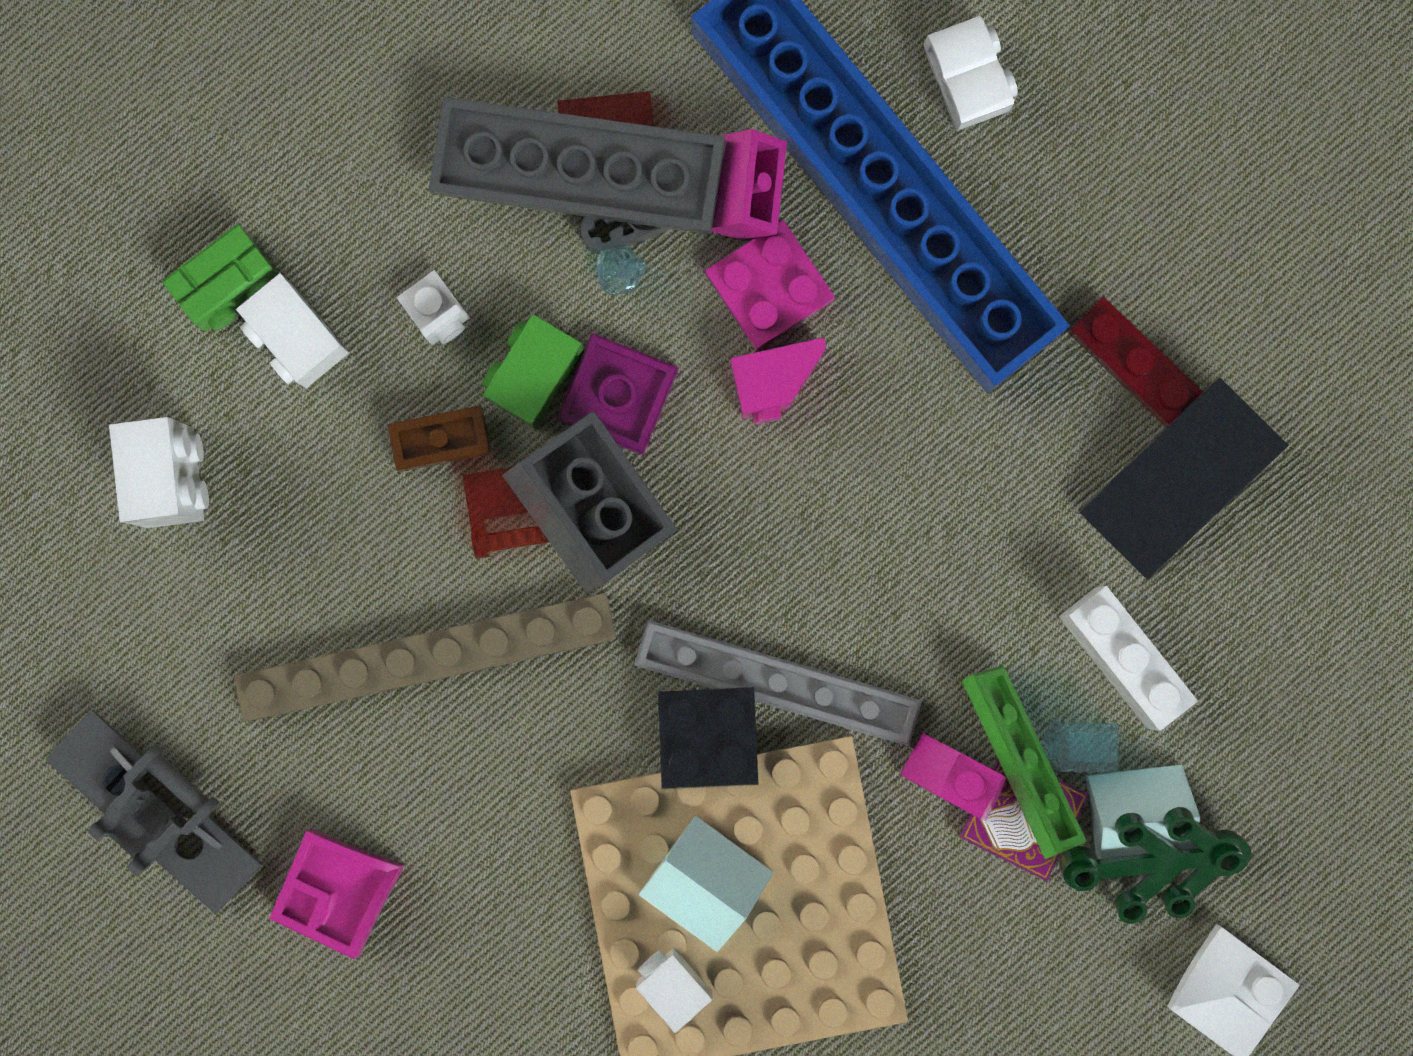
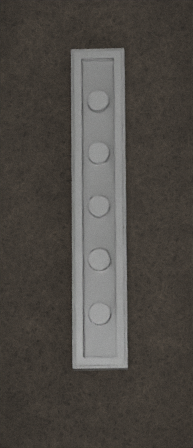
(779, 682)

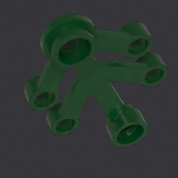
(1218, 855)

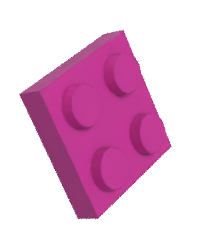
(769, 286)

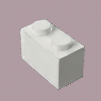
(291, 332)

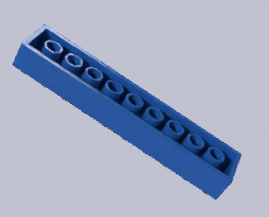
(881, 183)

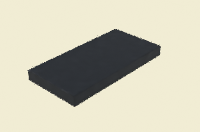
(1183, 478)

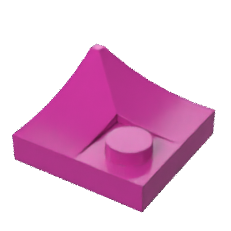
(335, 892)

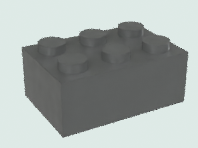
(590, 502)

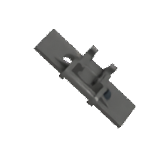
(143, 823)

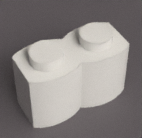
(970, 73)

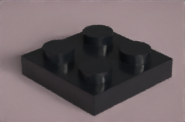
(708, 738)

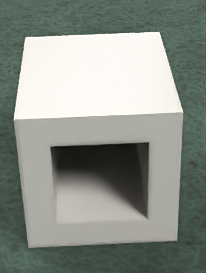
(673, 988)

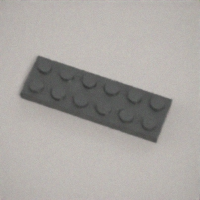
(577, 165)

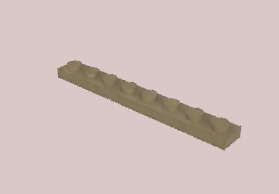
(425, 657)

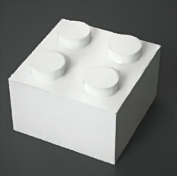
(158, 472)

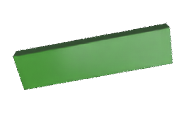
(1024, 761)

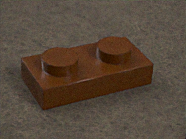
(439, 438)

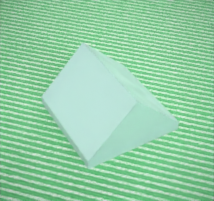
(1139, 791)
(707, 884)

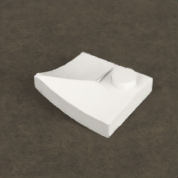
(1231, 993)

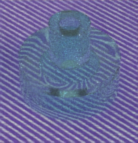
(619, 270)

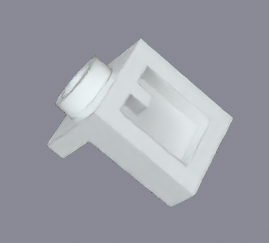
(434, 309)

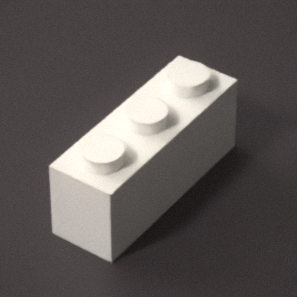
(1128, 658)

